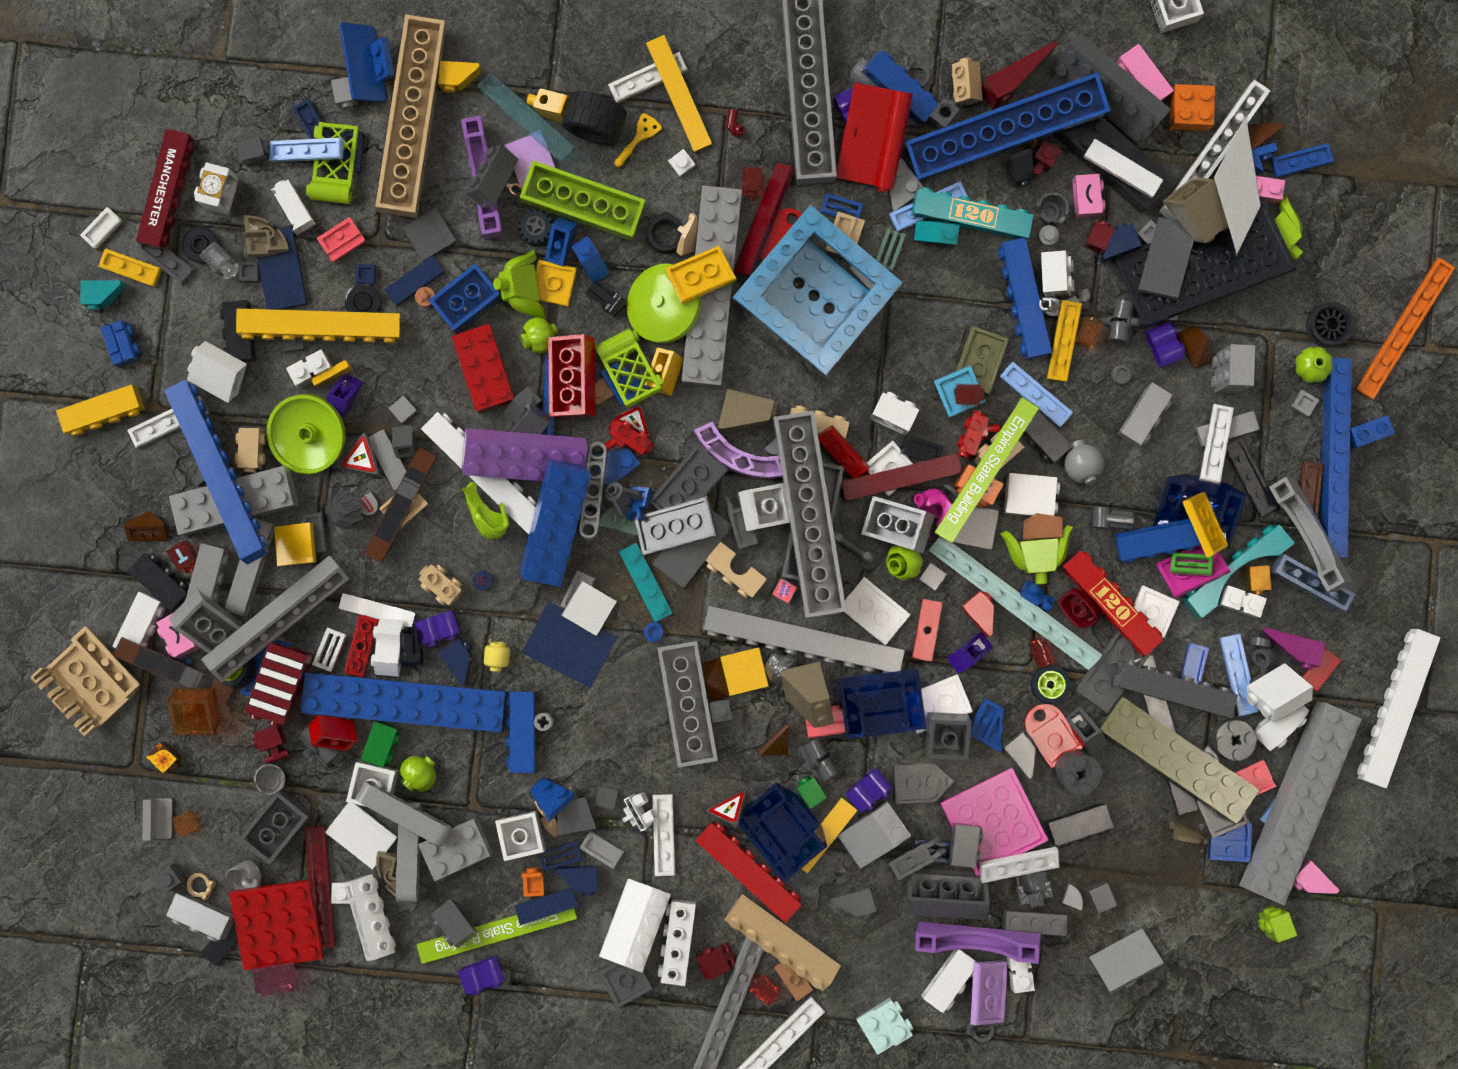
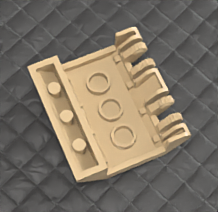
(87, 682)

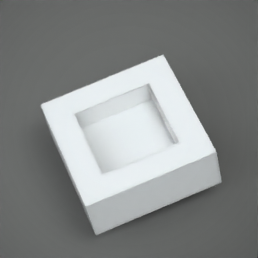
(681, 163)
(339, 893)

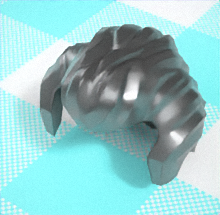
(778, 663)

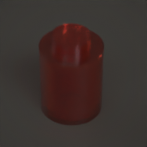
(1042, 652)

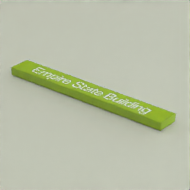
(986, 470)
(490, 933)

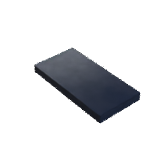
(283, 277)

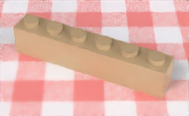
(782, 943)

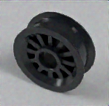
(1342, 312)

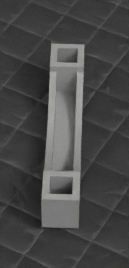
(1329, 565)

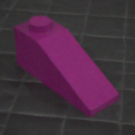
(1299, 649)

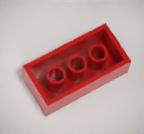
(483, 368)
(571, 376)

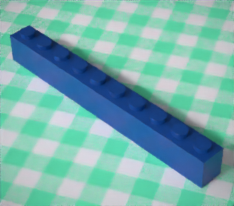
(1336, 455)
(217, 472)

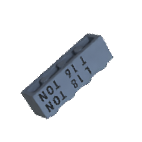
(1309, 583)

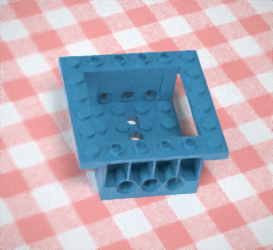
(790, 312)

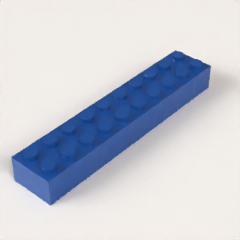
(1008, 127)
(404, 702)

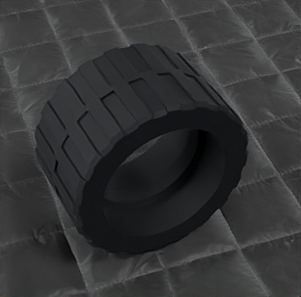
(594, 118)

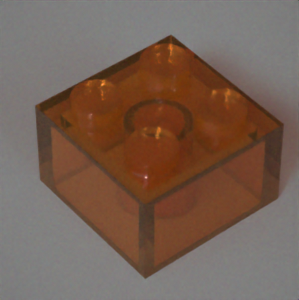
(194, 711)

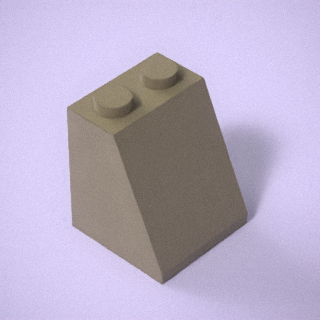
(1198, 209)
(745, 412)
(808, 693)

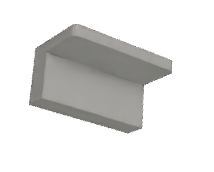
(157, 818)

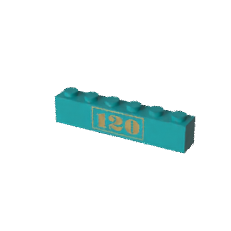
(972, 214)

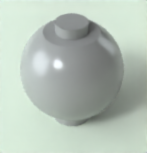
(1084, 462)

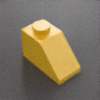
(457, 75)

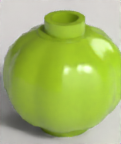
(536, 335)
(1314, 364)
(904, 563)
(418, 773)

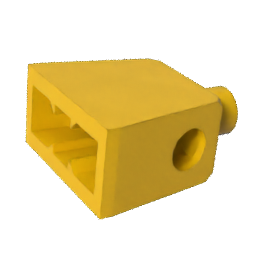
(549, 104)

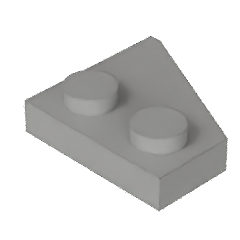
(905, 186)

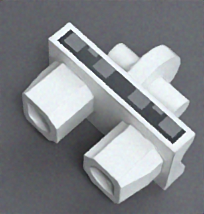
(636, 813)

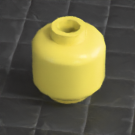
(496, 656)

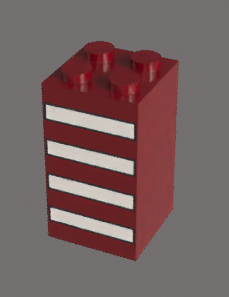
(279, 684)

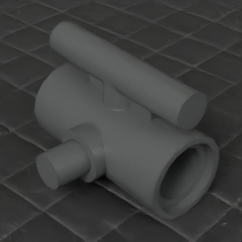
(1122, 322)
(324, 755)
(818, 759)

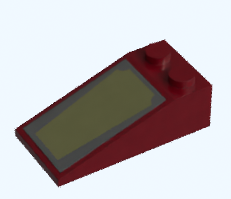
(1007, 82)

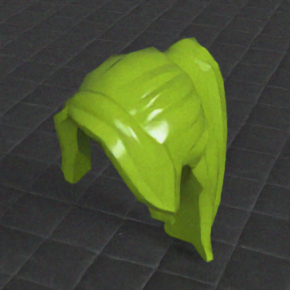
(489, 523)

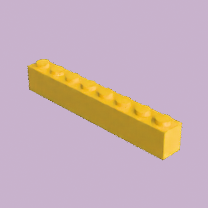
(318, 324)

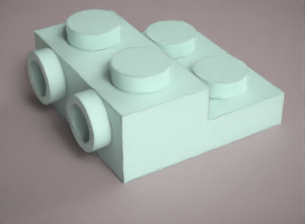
(885, 1025)

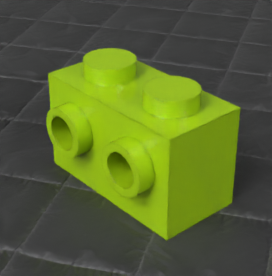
(1276, 923)

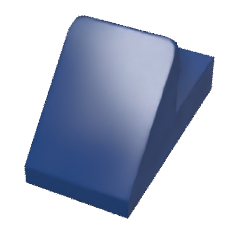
(1262, 154)

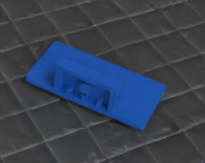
(366, 61)

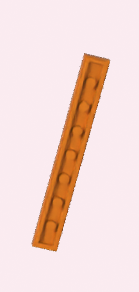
(1405, 328)

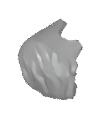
(245, 875)

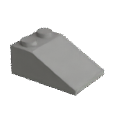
(874, 834)

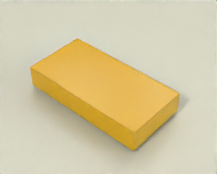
(331, 374)

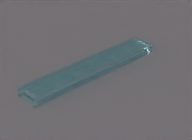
(526, 117)

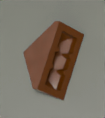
(1262, 132)
(1196, 346)
(146, 528)
(715, 679)
(776, 744)

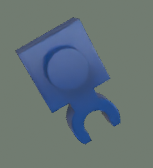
(639, 504)
(1034, 594)

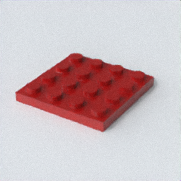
(276, 924)

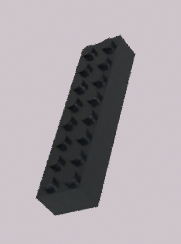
(1081, 137)

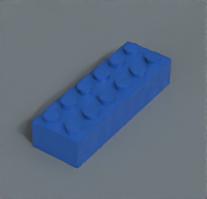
(554, 522)

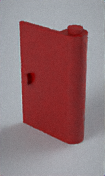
(874, 136)

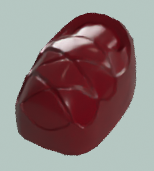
(1079, 608)

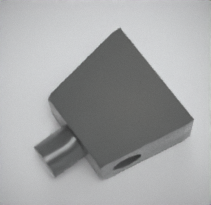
(576, 815)

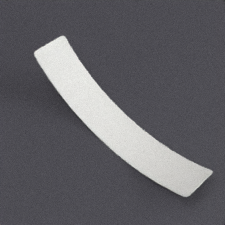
(375, 609)

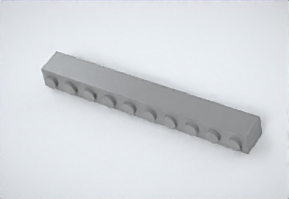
(802, 639)

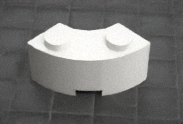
(388, 647)
(1275, 734)

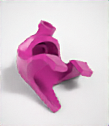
(934, 502)

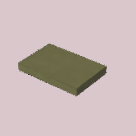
(984, 354)

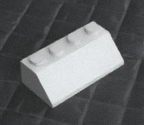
(634, 925)

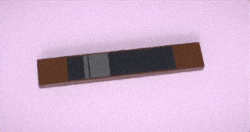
(400, 505)
(170, 668)

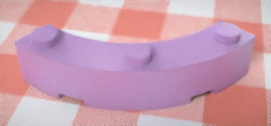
(735, 459)

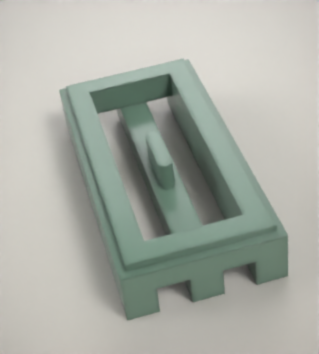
(895, 234)

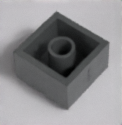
(948, 736)

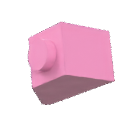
(1313, 880)

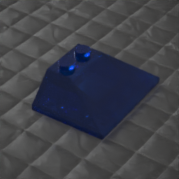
(1224, 499)
(882, 704)
(783, 830)

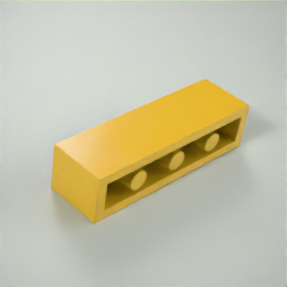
(100, 410)

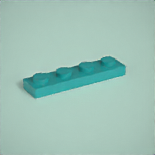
(645, 582)

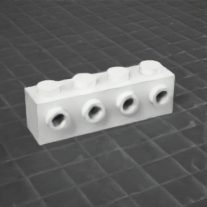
(369, 917)
(678, 942)

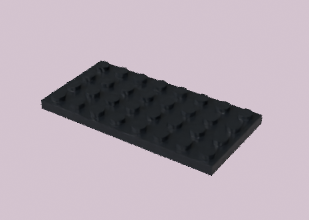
(1212, 269)

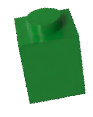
(810, 791)

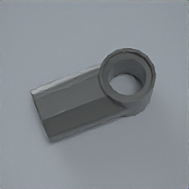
(1107, 518)

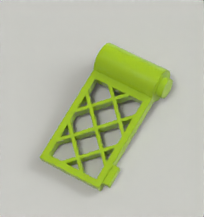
(328, 188)
(621, 346)

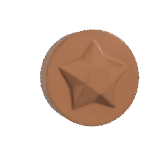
(423, 295)

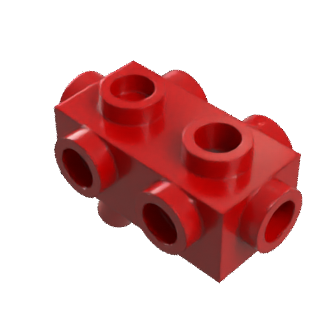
(976, 429)
(624, 435)

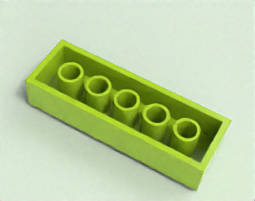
(582, 200)

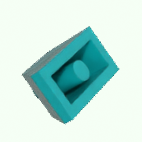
(936, 232)
(100, 293)

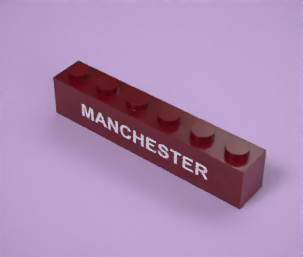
(165, 190)

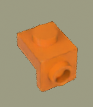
(533, 882)

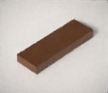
(1311, 483)

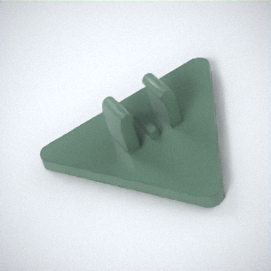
(613, 520)

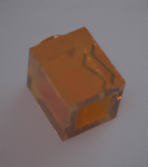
(1088, 332)

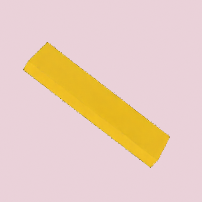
(1064, 340)
(833, 825)

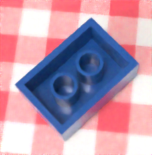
(465, 298)

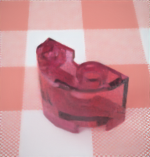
(274, 977)

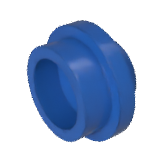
(653, 632)

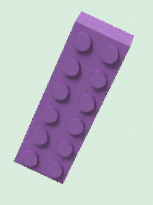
(517, 454)

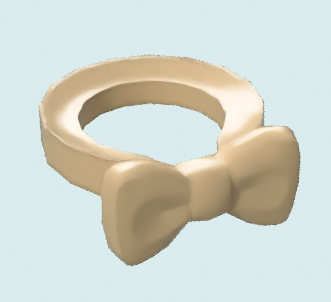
(210, 885)

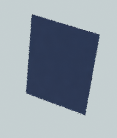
(568, 646)

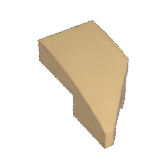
(689, 236)
(550, 826)

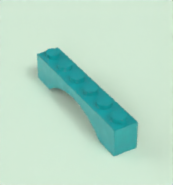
(1270, 544)

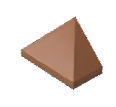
(1042, 527)

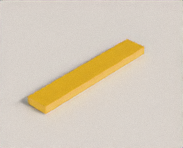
(679, 93)

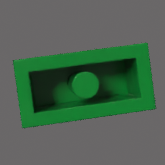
(381, 744)

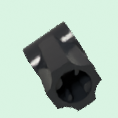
(610, 301)
(410, 652)

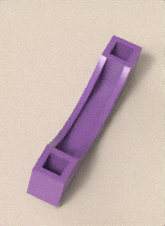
(477, 146)
(944, 937)

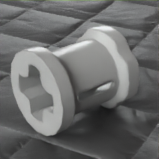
(538, 725)

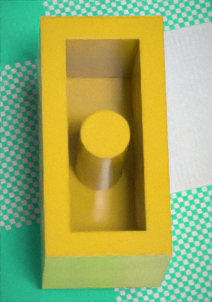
(668, 366)

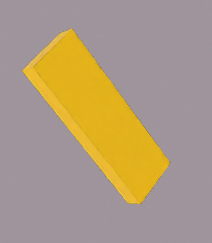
(130, 267)

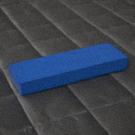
(1302, 160)

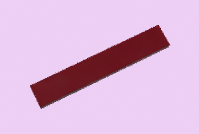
(764, 219)
(901, 477)
(321, 882)

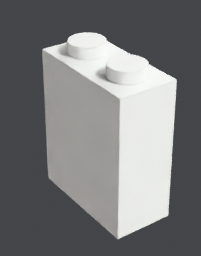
(216, 371)
(1030, 495)
(1279, 693)

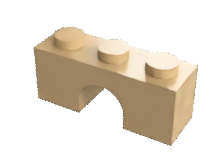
(747, 583)

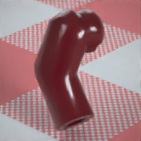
(732, 124)

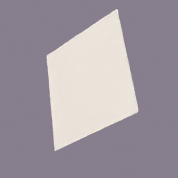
(1238, 186)

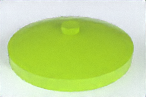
(656, 309)
(306, 433)

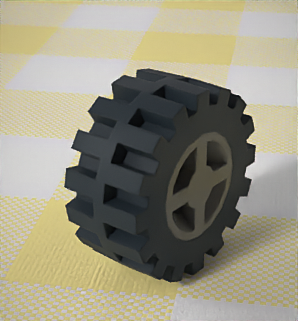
(533, 221)

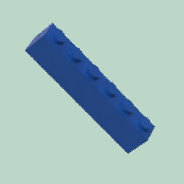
(1025, 299)

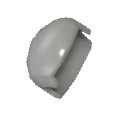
(269, 779)

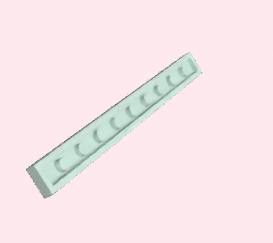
(1012, 601)

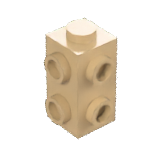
(967, 82)
(250, 449)
(435, 580)

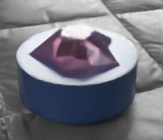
(482, 580)

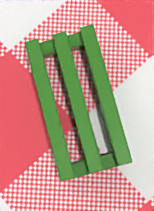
(1191, 571)

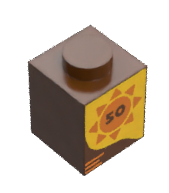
(164, 758)

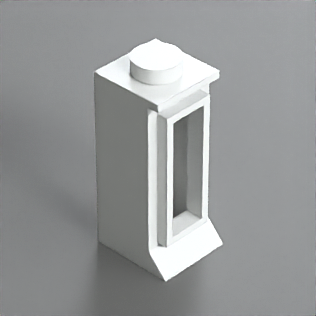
(293, 206)

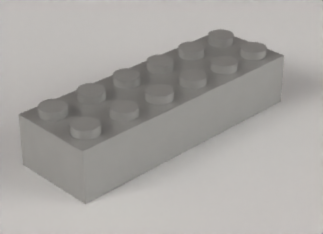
(265, 491)
(687, 704)

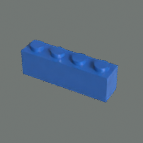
(889, 75)
(1156, 539)
(522, 732)

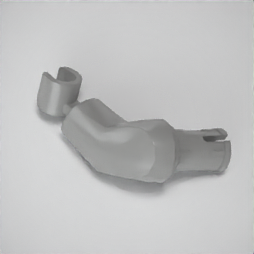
(1051, 305)

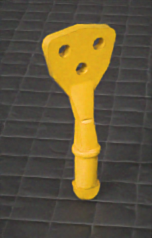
(640, 135)

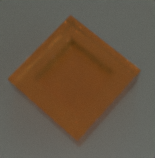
(185, 823)

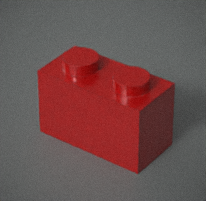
(332, 733)

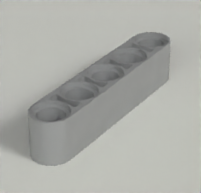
(597, 482)
(247, 578)
(403, 813)
(408, 863)

